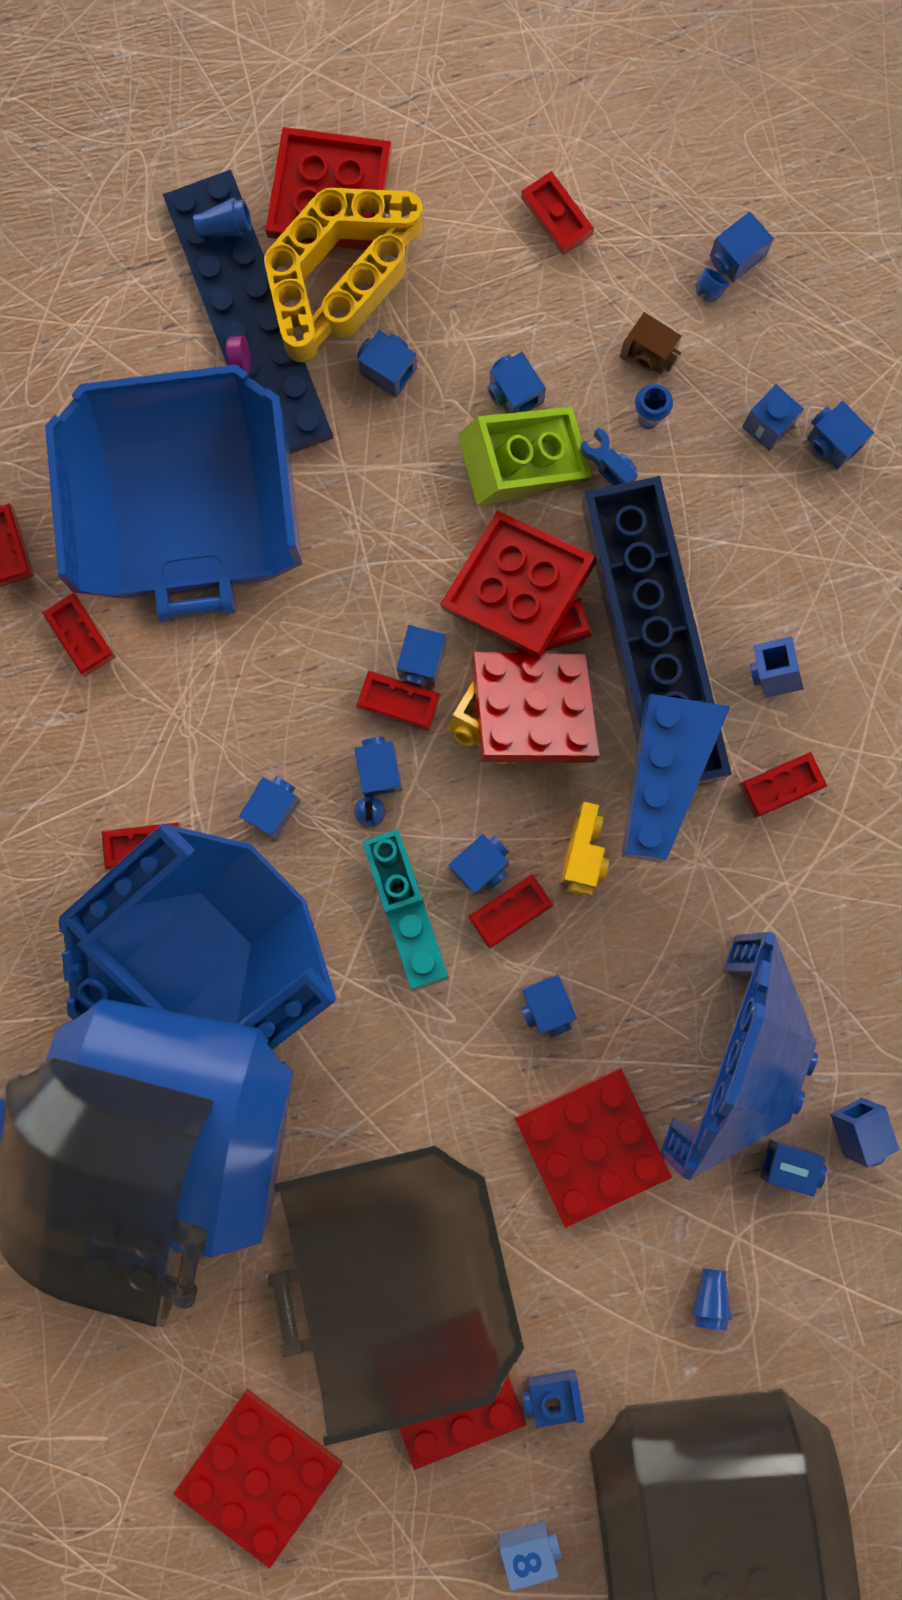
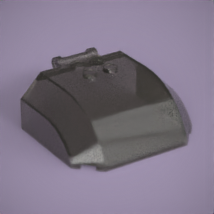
(98, 1188)
(397, 1291)
(722, 1502)

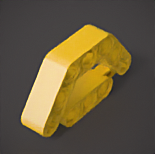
(389, 237)

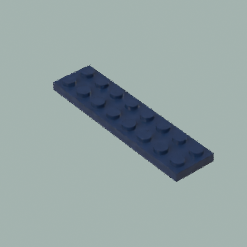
(240, 303)

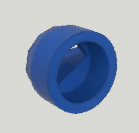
(712, 284)
(377, 808)

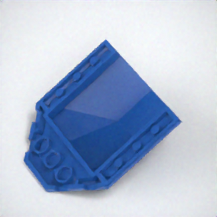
(197, 933)
(760, 1068)

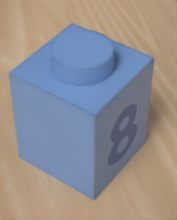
(530, 1555)

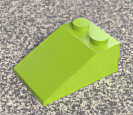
(522, 454)

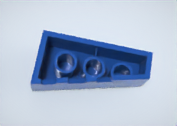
(668, 766)

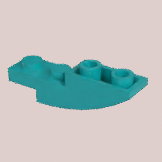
(405, 910)

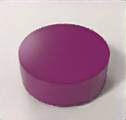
(238, 352)

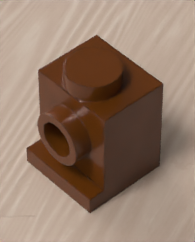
(652, 345)

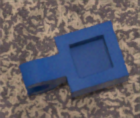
(610, 465)

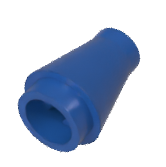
(224, 220)
(653, 405)
(712, 1301)

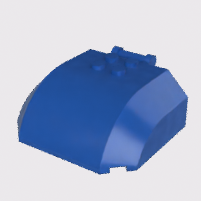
(172, 488)
(241, 1143)

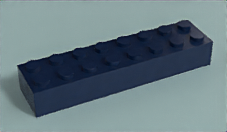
(648, 602)

